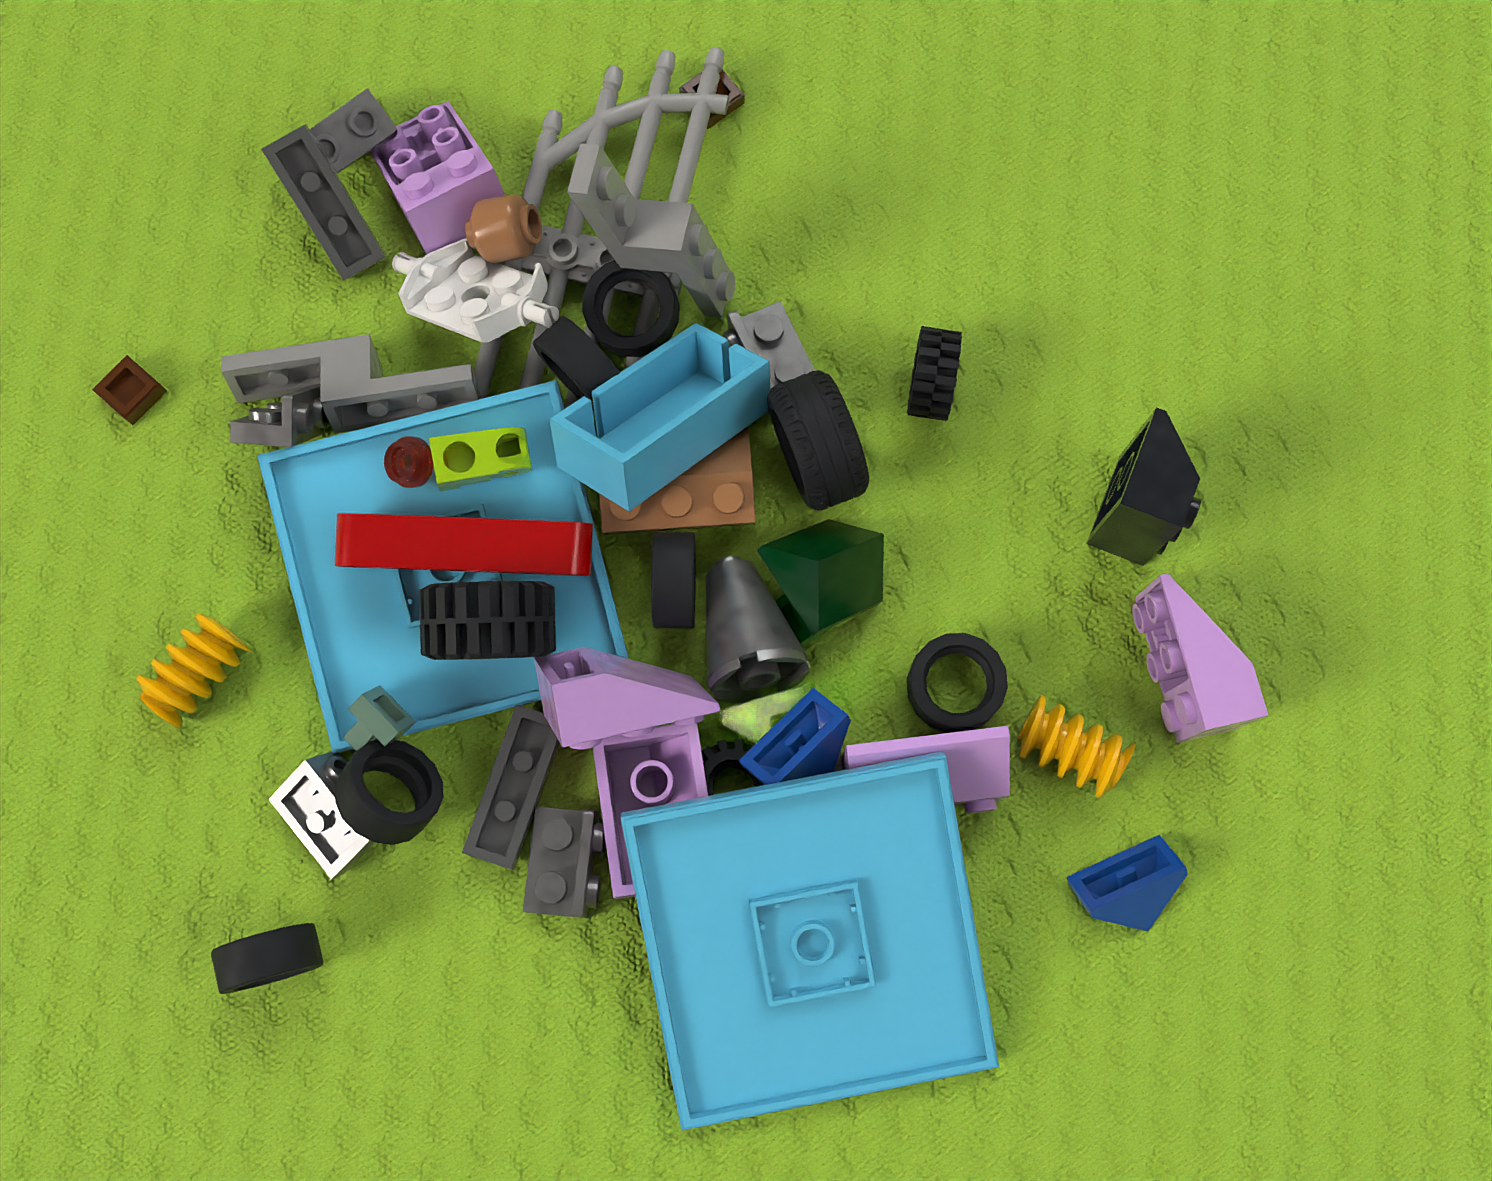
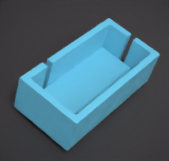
(661, 415)

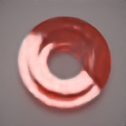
(409, 462)

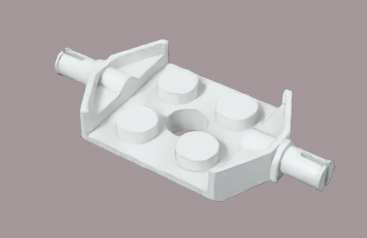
(472, 294)

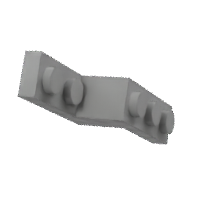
(650, 232)
(349, 382)

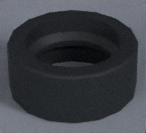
(630, 346)
(574, 358)
(673, 580)
(982, 654)
(371, 818)
(266, 957)

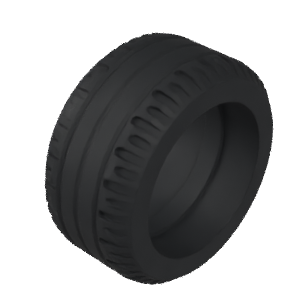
(818, 440)

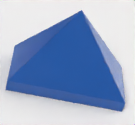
(801, 743)
(1131, 885)

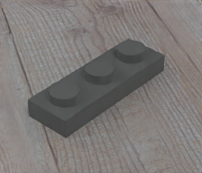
(324, 202)
(513, 789)

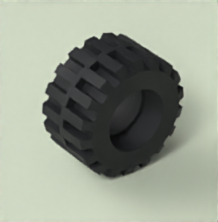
(487, 620)

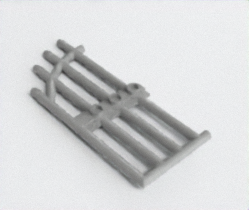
(575, 256)

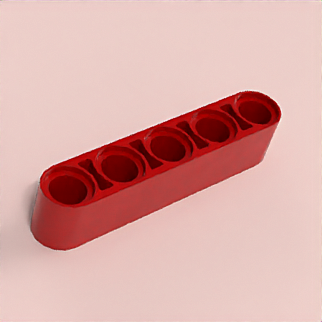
(463, 544)

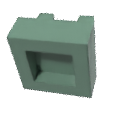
(378, 719)

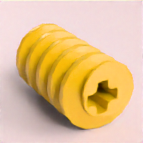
(190, 669)
(1073, 747)

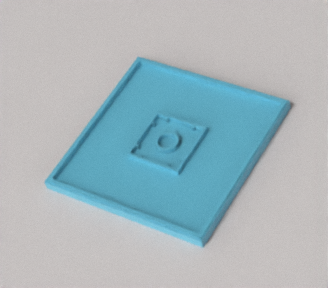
(366, 621)
(811, 939)

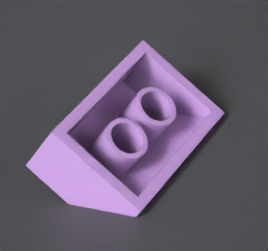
(975, 761)
(640, 775)

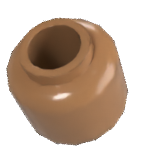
(504, 228)

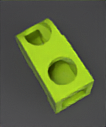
(479, 456)

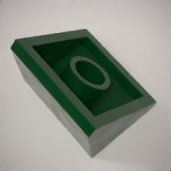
(828, 571)

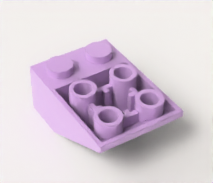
(436, 174)
(1201, 672)
(607, 695)

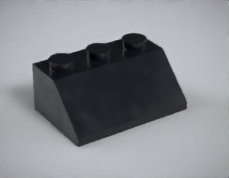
(1147, 494)

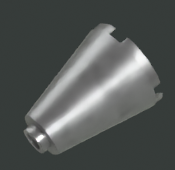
(747, 635)

